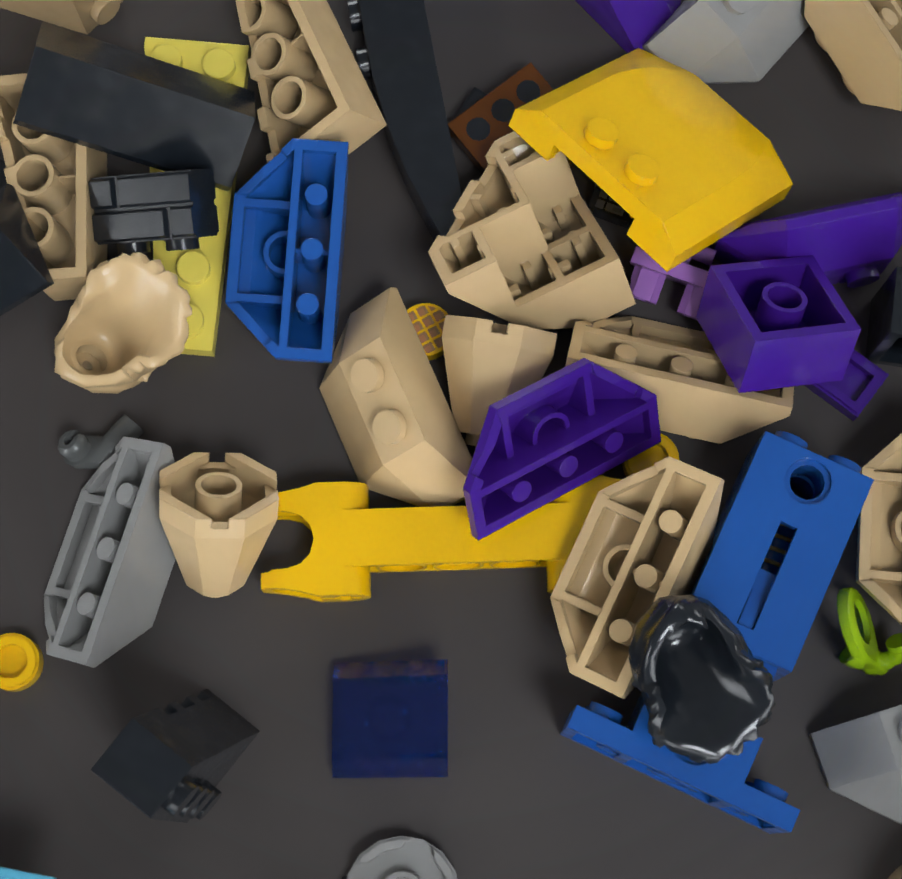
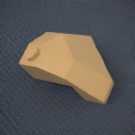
(530, 244)

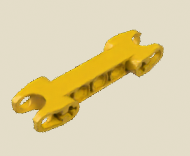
(361, 541)

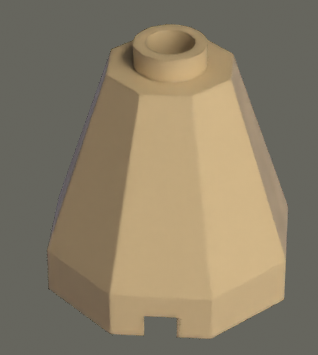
(488, 364)
(217, 518)

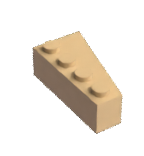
(54, 193)

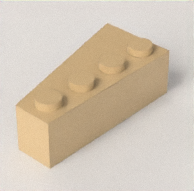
(306, 75)

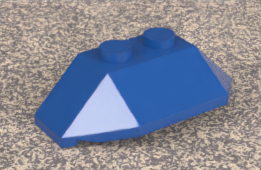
(291, 250)

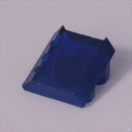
(390, 719)

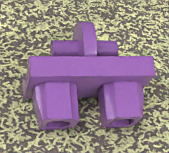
(650, 276)

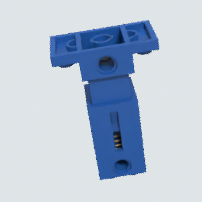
(769, 578)

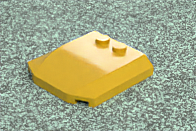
(660, 151)

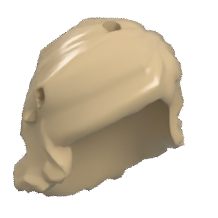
(122, 325)

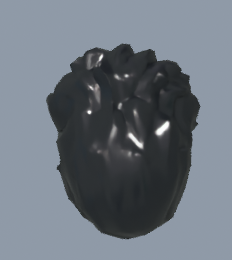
(698, 679)

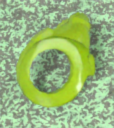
(860, 637)

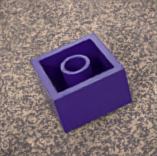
(777, 323)

